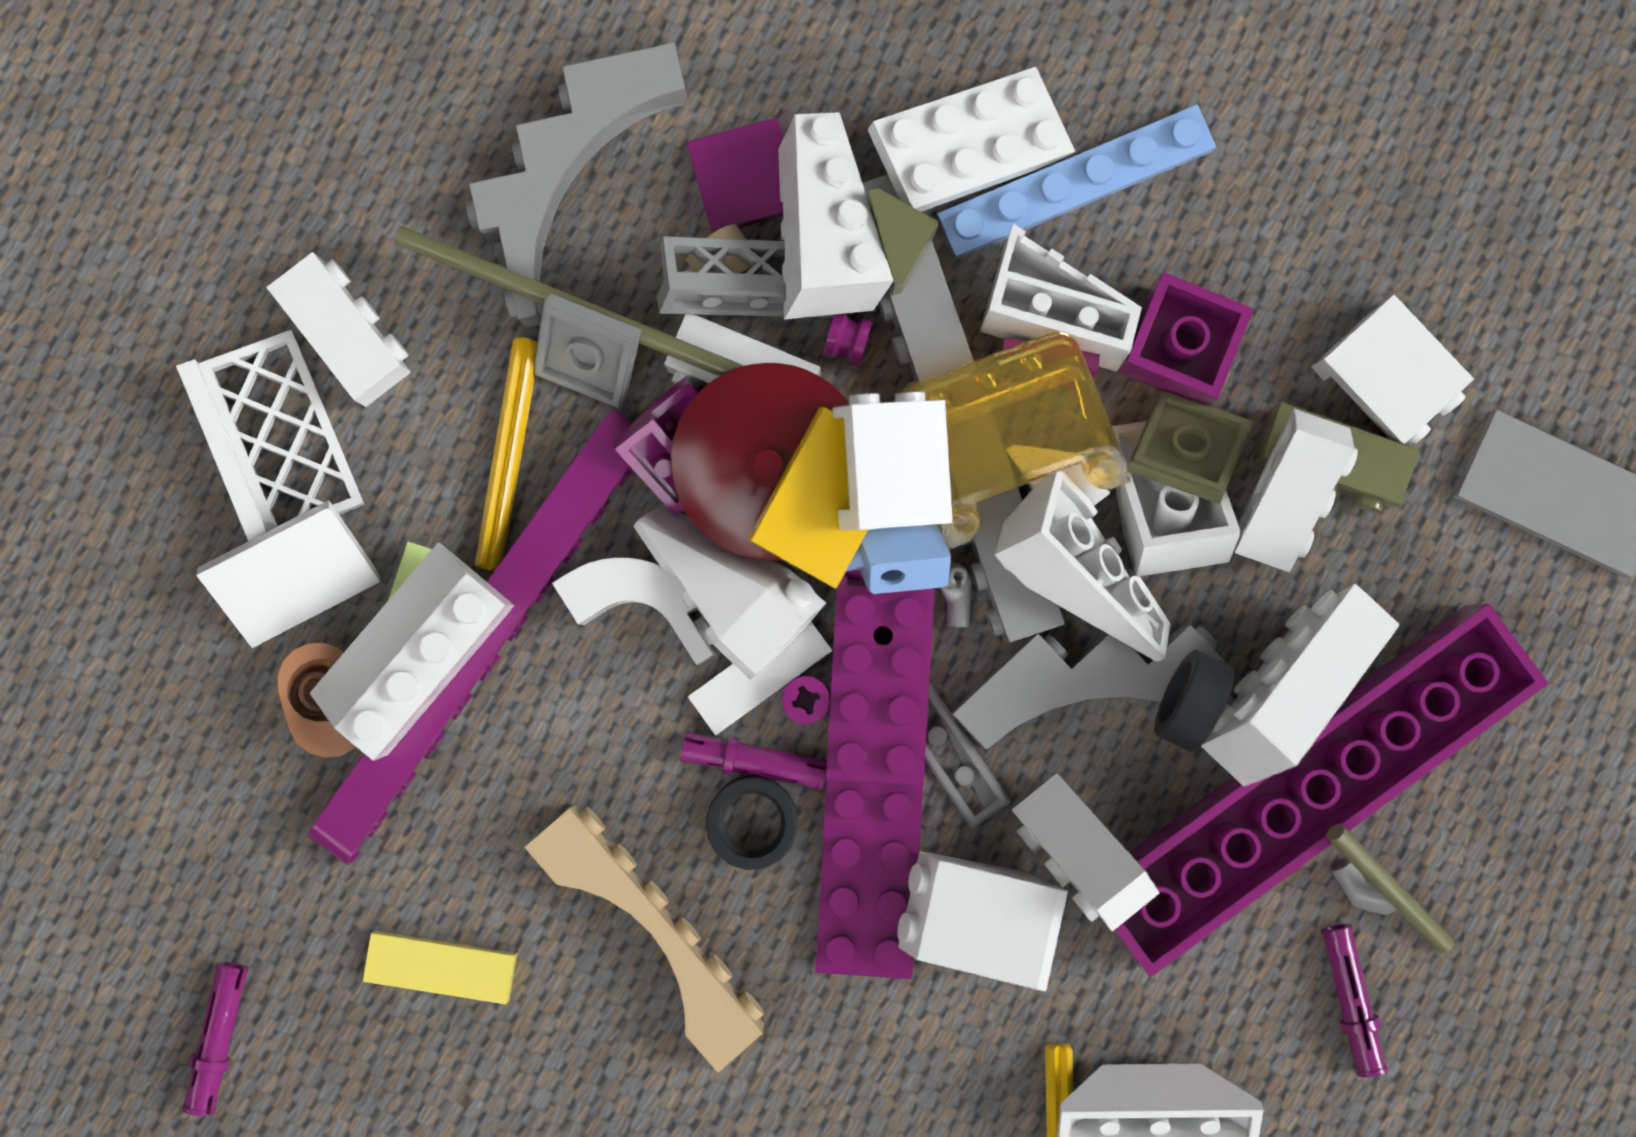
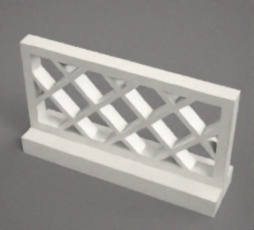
(227, 442)

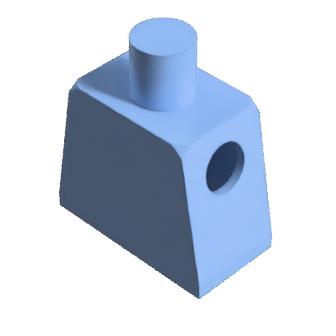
(903, 559)

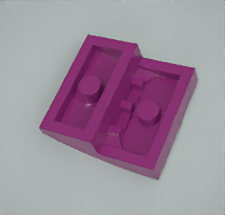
(649, 442)

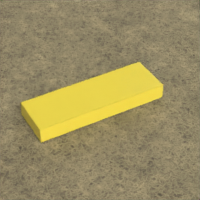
(439, 967)

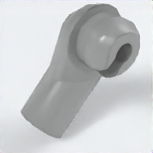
(958, 597)

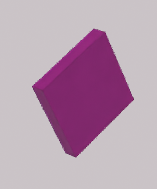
(739, 174)

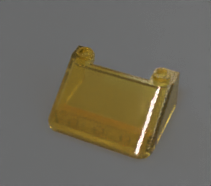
(1021, 421)

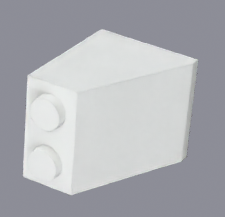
(982, 919)

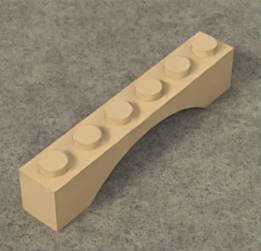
(580, 858)

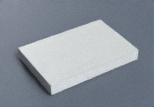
(289, 574)

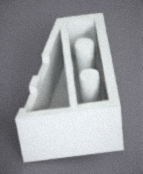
(1045, 295)

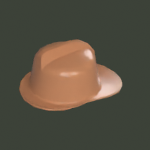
(304, 718)

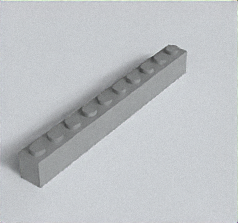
(931, 345)

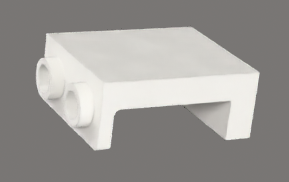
(1396, 372)
(895, 462)

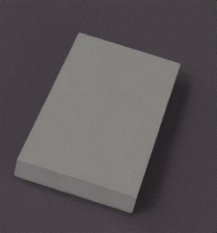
(1553, 492)

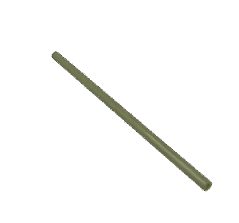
(539, 292)

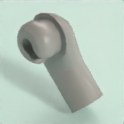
(1359, 892)

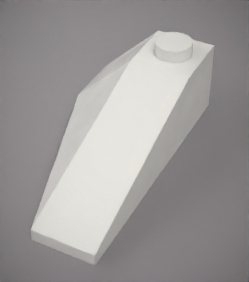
(1067, 560)

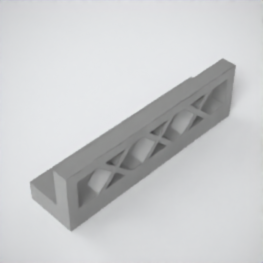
(722, 290)

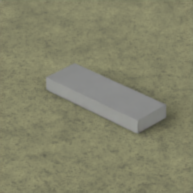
(974, 769)

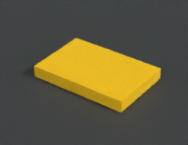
(803, 509)

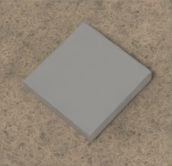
(586, 351)

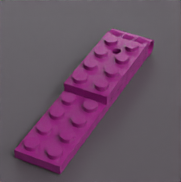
(873, 777)

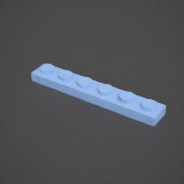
(1076, 181)

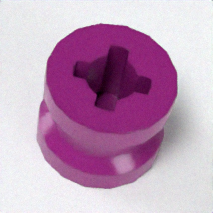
(847, 339)
(811, 690)

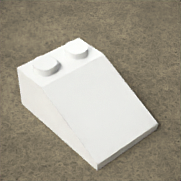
(1169, 526)

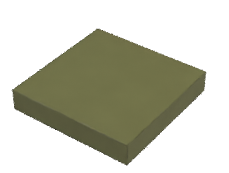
(1190, 446)

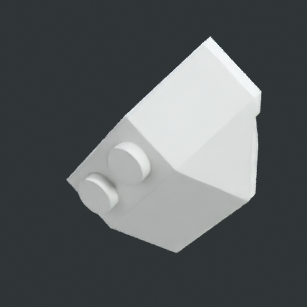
(1159, 1103)

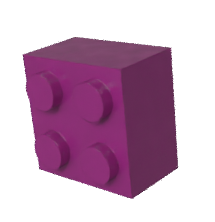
(1186, 339)

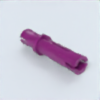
(753, 760)
(1357, 1014)
(213, 1047)

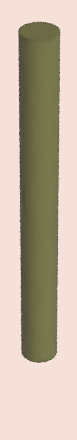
(1389, 888)

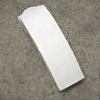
(616, 581)

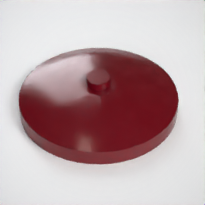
(738, 445)

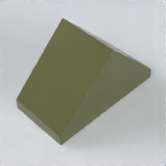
(903, 235)

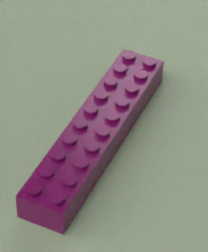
(1369, 752)

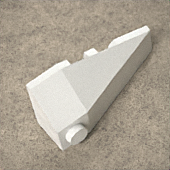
(748, 602)

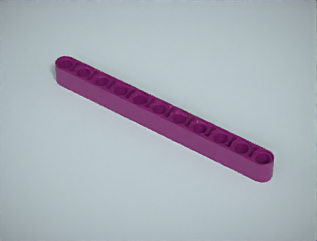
(522, 579)

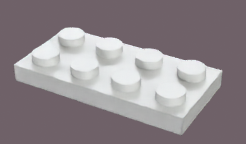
(971, 140)

